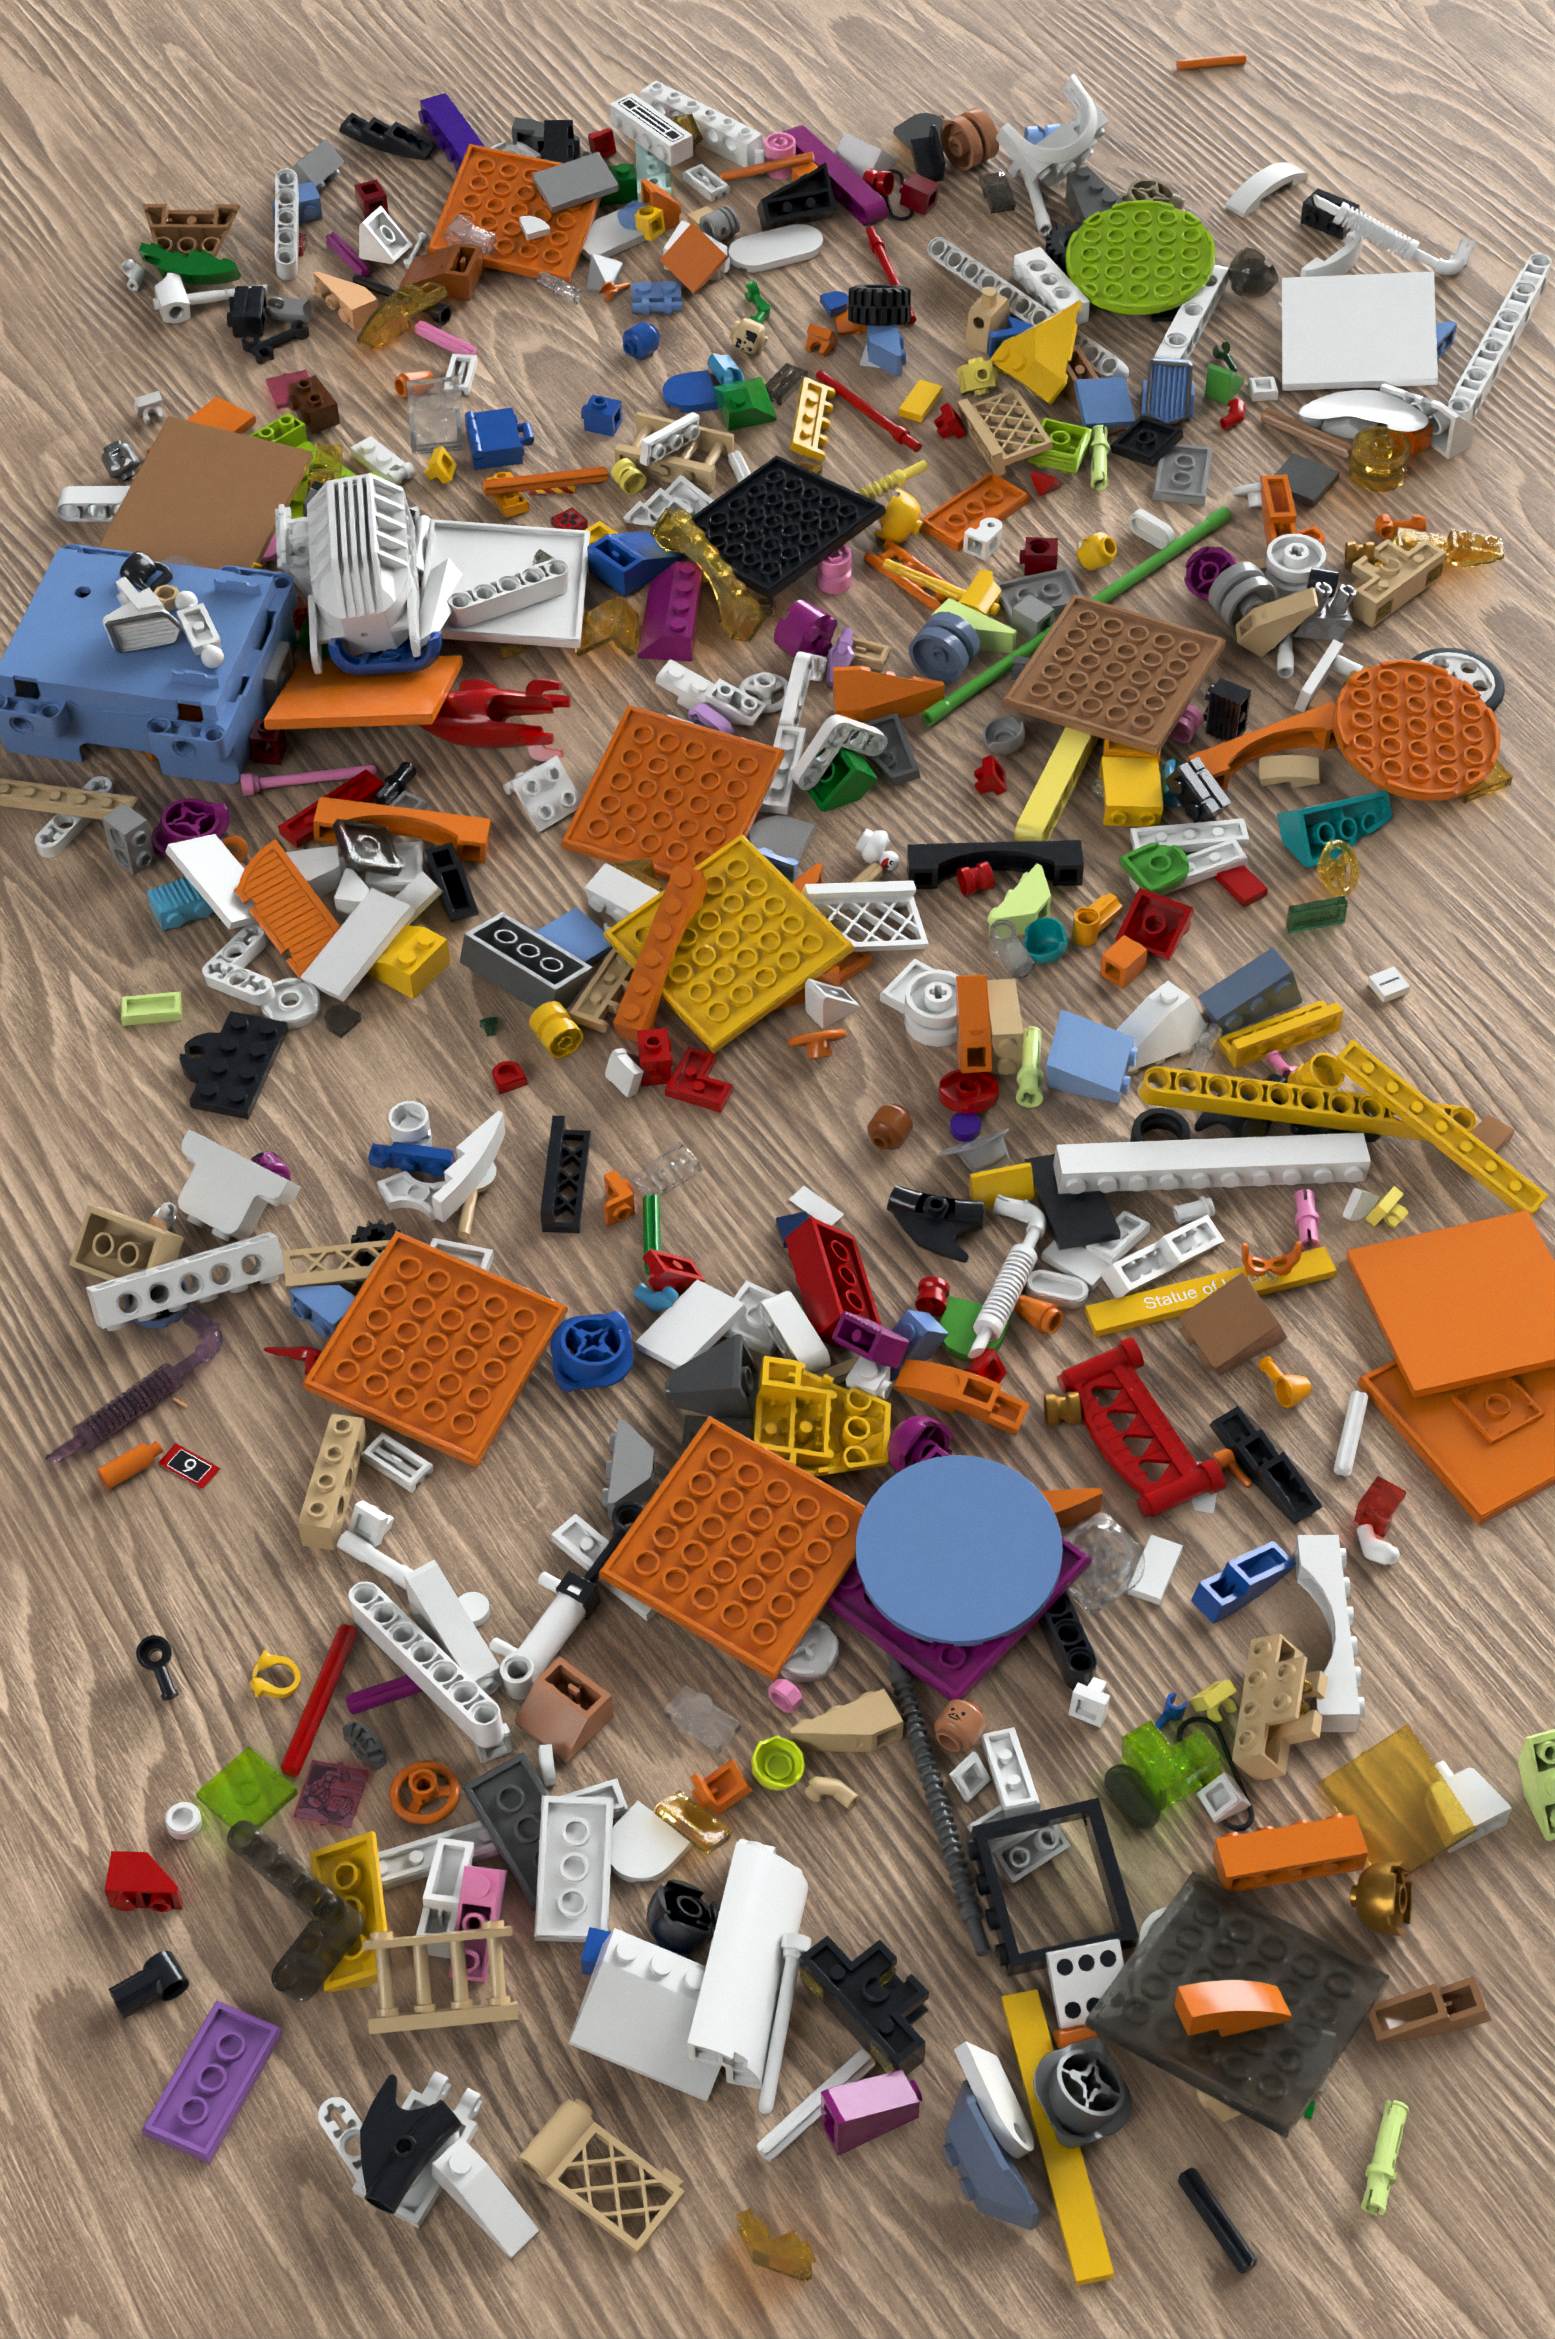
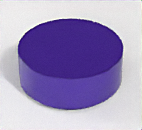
(965, 1126)

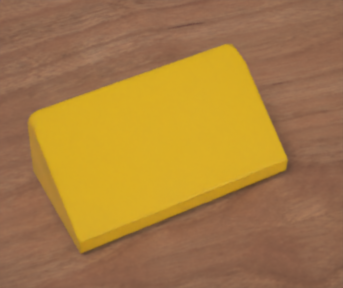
(1008, 1181)

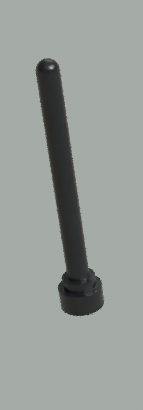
(439, 313)

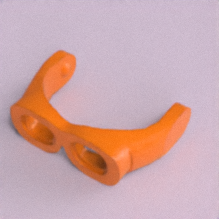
(1289, 1259)

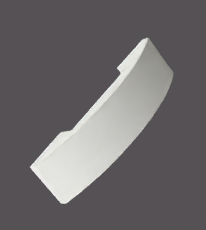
(1248, 195)
(1339, 262)

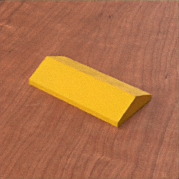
(355, 1874)

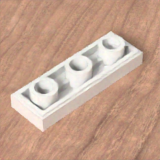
(669, 439)

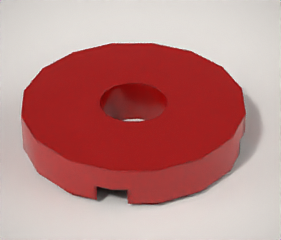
(954, 1097)

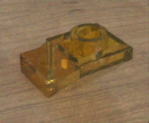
(327, 464)
(783, 2254)

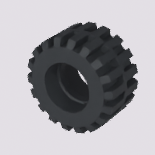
(879, 304)

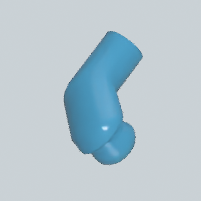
(658, 1300)

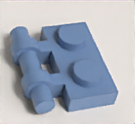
(656, 297)

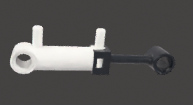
(575, 1600)

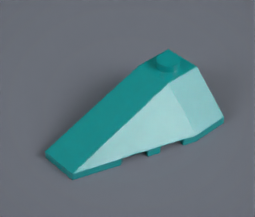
(1349, 819)

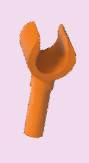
(610, 289)
(1226, 1459)

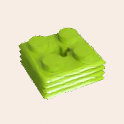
(1069, 446)

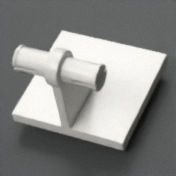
(545, 793)

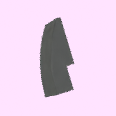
(532, 134)

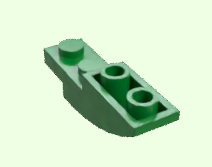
(197, 269)

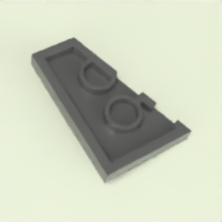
(897, 760)

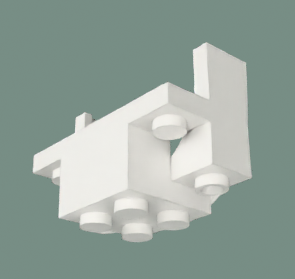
(1062, 149)

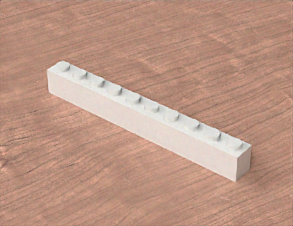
(1211, 1163)

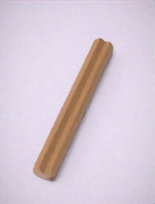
(1306, 433)

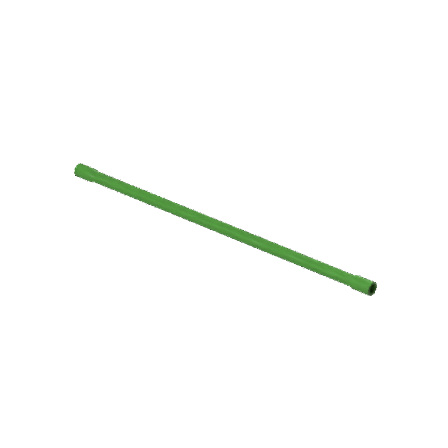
(944, 707)

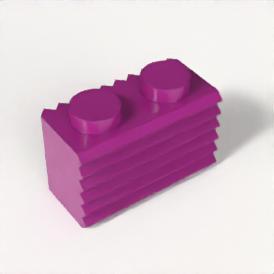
(870, 1340)

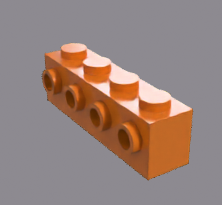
(1289, 1853)

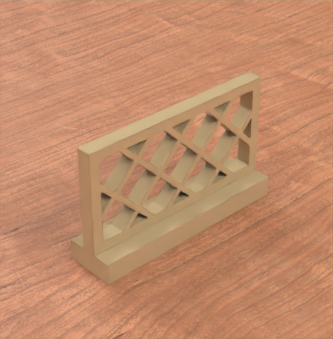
(986, 436)

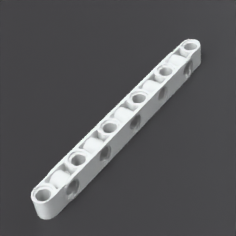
(1500, 337)

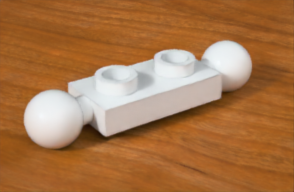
(199, 629)

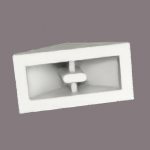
(349, 894)
(827, 1003)

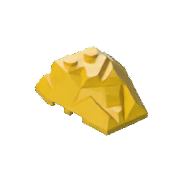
(818, 1421)

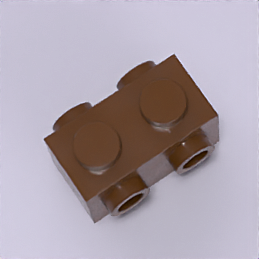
(313, 404)

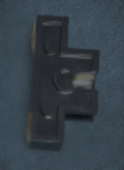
(870, 2001)

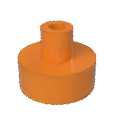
(241, 847)

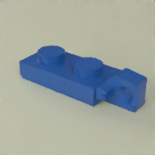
(411, 1158)

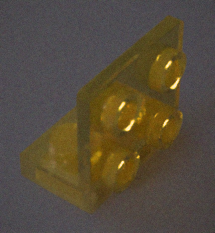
(609, 622)

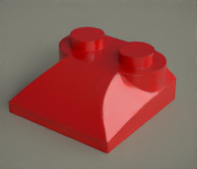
(1156, 923)

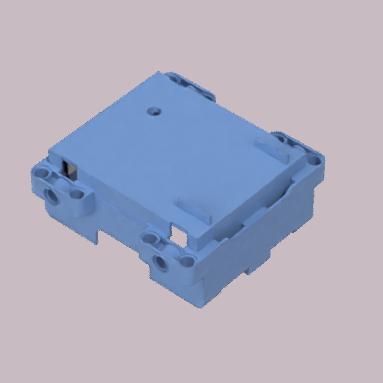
(134, 696)

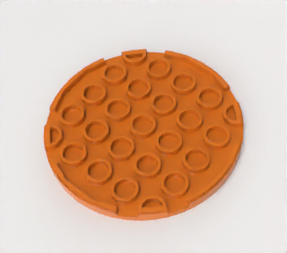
(1416, 730)

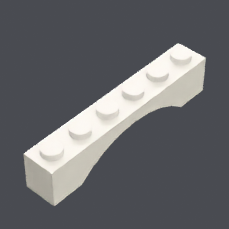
(1321, 1574)

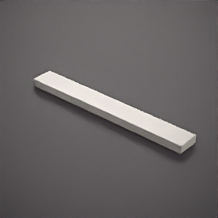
(414, 1859)

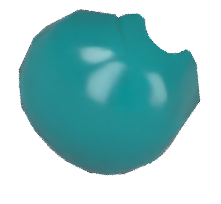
(1045, 940)

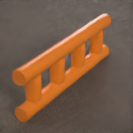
(914, 589)

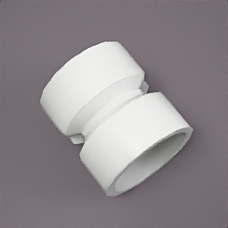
(410, 1124)

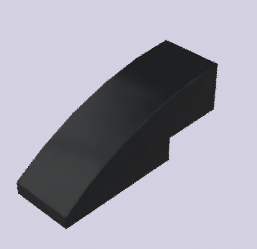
(451, 879)

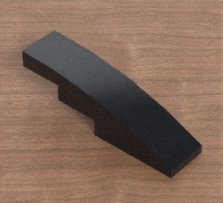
(386, 138)
(1265, 1466)

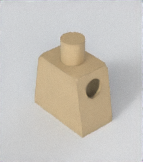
(986, 315)

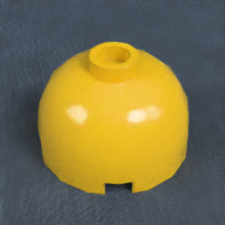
(900, 518)

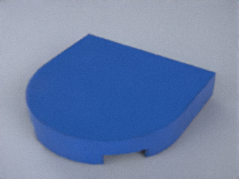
(690, 392)

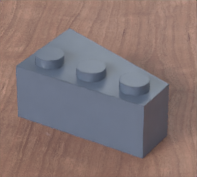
(1251, 993)

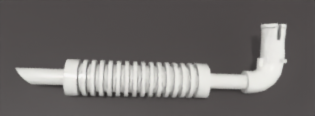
(1394, 241)
(1012, 1275)

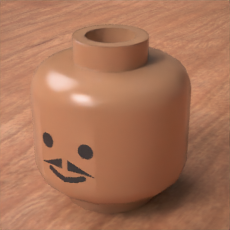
(960, 1725)

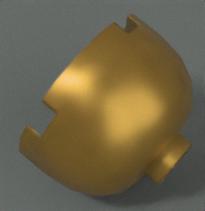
(1383, 1897)

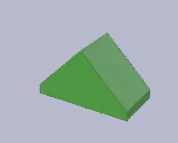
(1222, 383)

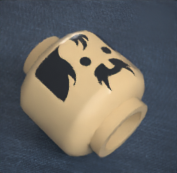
(748, 336)

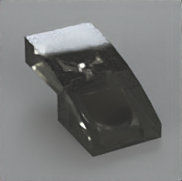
(998, 192)

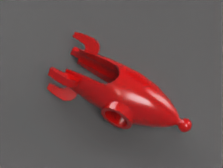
(479, 710)

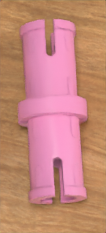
(1307, 1219)

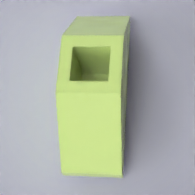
(1026, 902)
(1538, 1779)

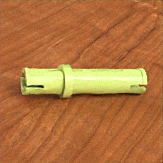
(1098, 450)
(1381, 2169)

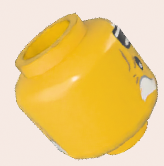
(1096, 551)

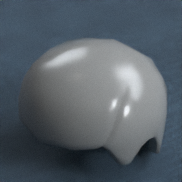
(1004, 735)

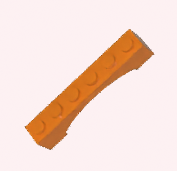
(1302, 730)
(467, 833)
(677, 907)

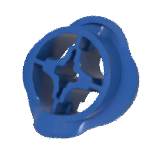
(592, 1360)

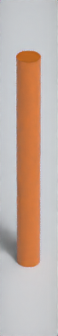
(767, 167)

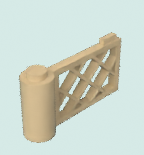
(563, 2141)

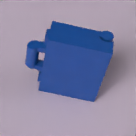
(495, 438)

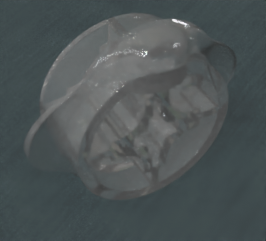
(1117, 1559)

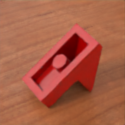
(671, 1271)

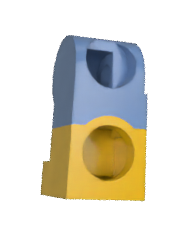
(642, 218)

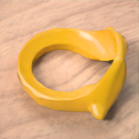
(262, 1687)

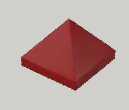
(1044, 483)

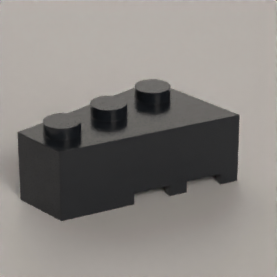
(558, 141)
(799, 202)

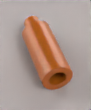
(128, 1464)

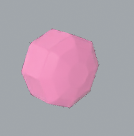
(785, 1695)

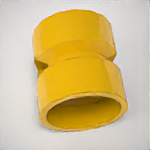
(556, 1029)
(1317, 1072)

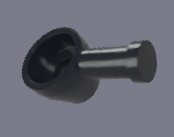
(143, 1653)

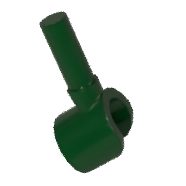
(1224, 355)

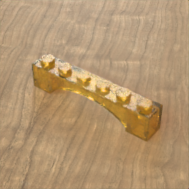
(738, 610)

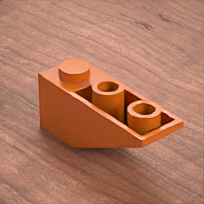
(973, 1024)

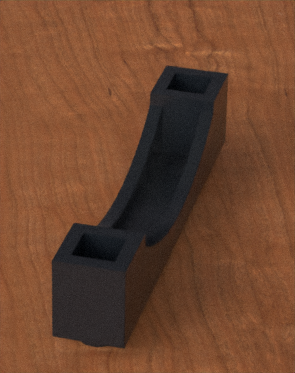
(939, 862)

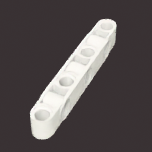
(1193, 318)

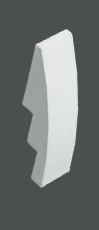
(473, 1161)

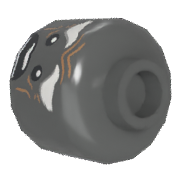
(120, 460)

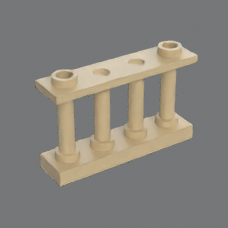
(671, 467)
(462, 2008)

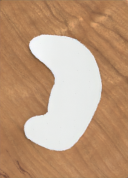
(1370, 406)

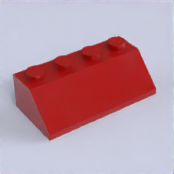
(829, 1276)

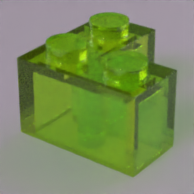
(1168, 1769)

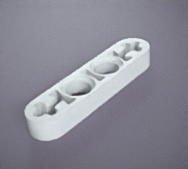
(51, 845)

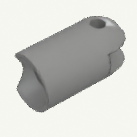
(289, 309)

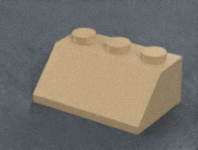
(120, 1245)

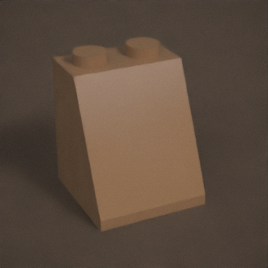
(1231, 1326)

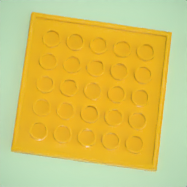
(743, 947)

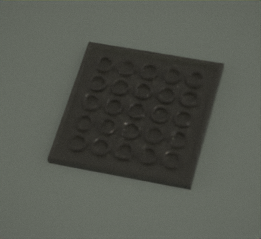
(1220, 1937)

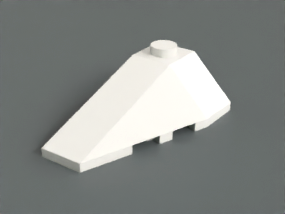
(1450, 431)
(1163, 1026)

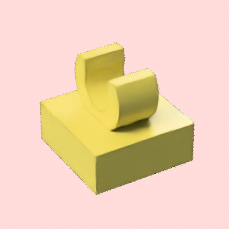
(1388, 1209)
(1213, 1697)

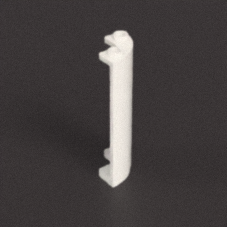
(746, 1964)

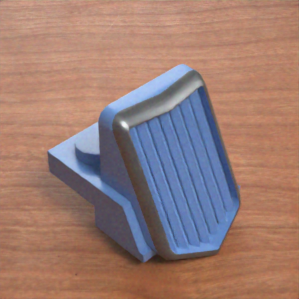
(1169, 390)

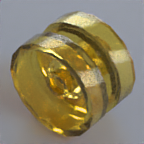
(1379, 459)

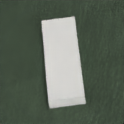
(1010, 1773)

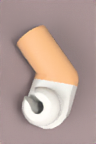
(164, 1216)

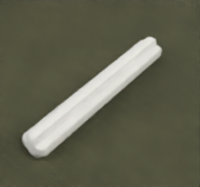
(810, 2109)

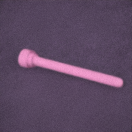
(252, 784)

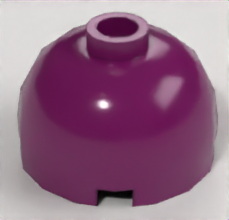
(1204, 568)
(915, 1439)

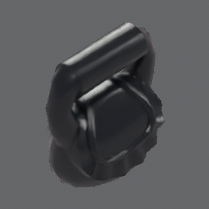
(141, 567)

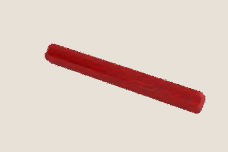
(318, 1700)

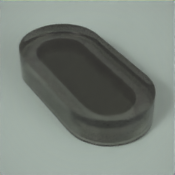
(1132, 1796)

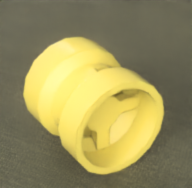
(628, 476)

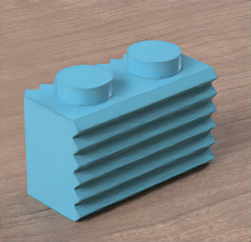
(177, 904)

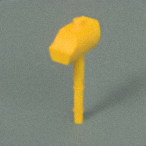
(981, 595)

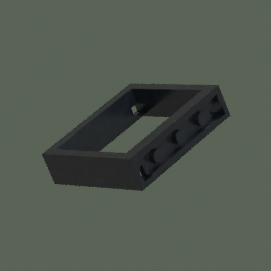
(1106, 1864)

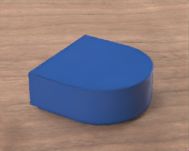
(834, 302)

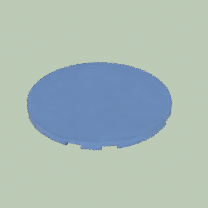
(958, 1550)

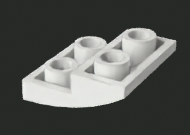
(1025, 1851)

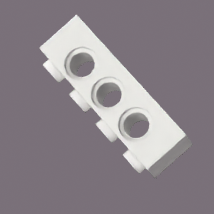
(1048, 283)

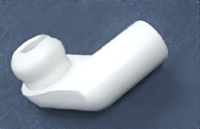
(1376, 1549)

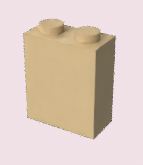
(1005, 1026)

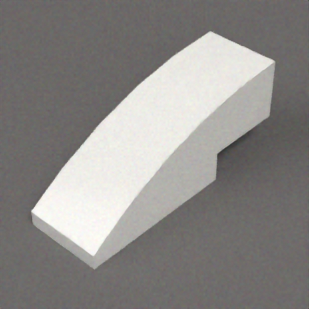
(443, 1891)

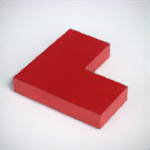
(692, 1084)

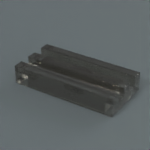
(788, 385)

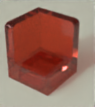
(1379, 1505)

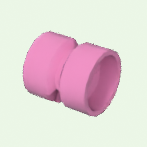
(779, 146)
(835, 572)

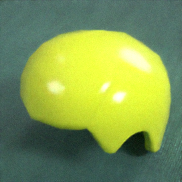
(777, 1763)

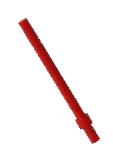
(877, 247)
(898, 433)

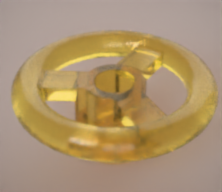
(1335, 869)

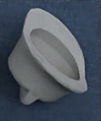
(982, 1153)

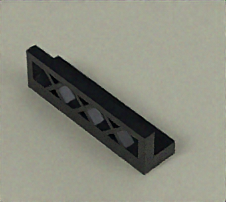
(554, 1173)

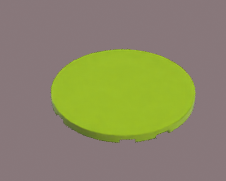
(1140, 257)

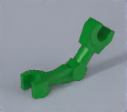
(761, 305)

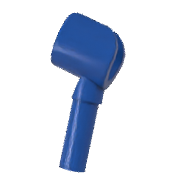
(1170, 1712)

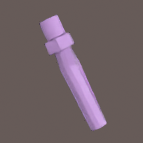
(840, 654)

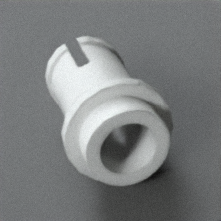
(1193, 1210)

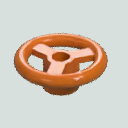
(818, 1042)
(422, 1775)

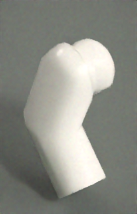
(134, 273)

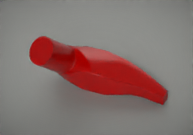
(298, 1353)

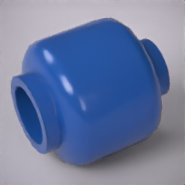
(641, 340)

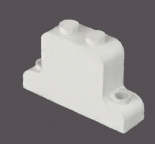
(228, 1189)

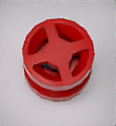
(932, 1295)

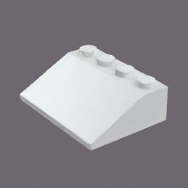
(643, 2013)

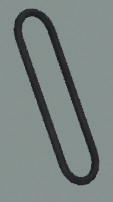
(888, 201)

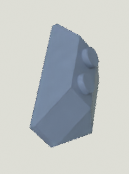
(985, 2165)

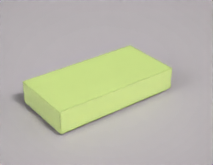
(151, 1008)

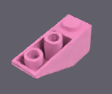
(479, 1902)

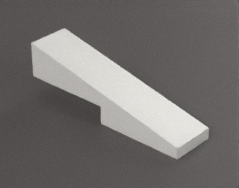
(434, 608)
(1162, 1257)

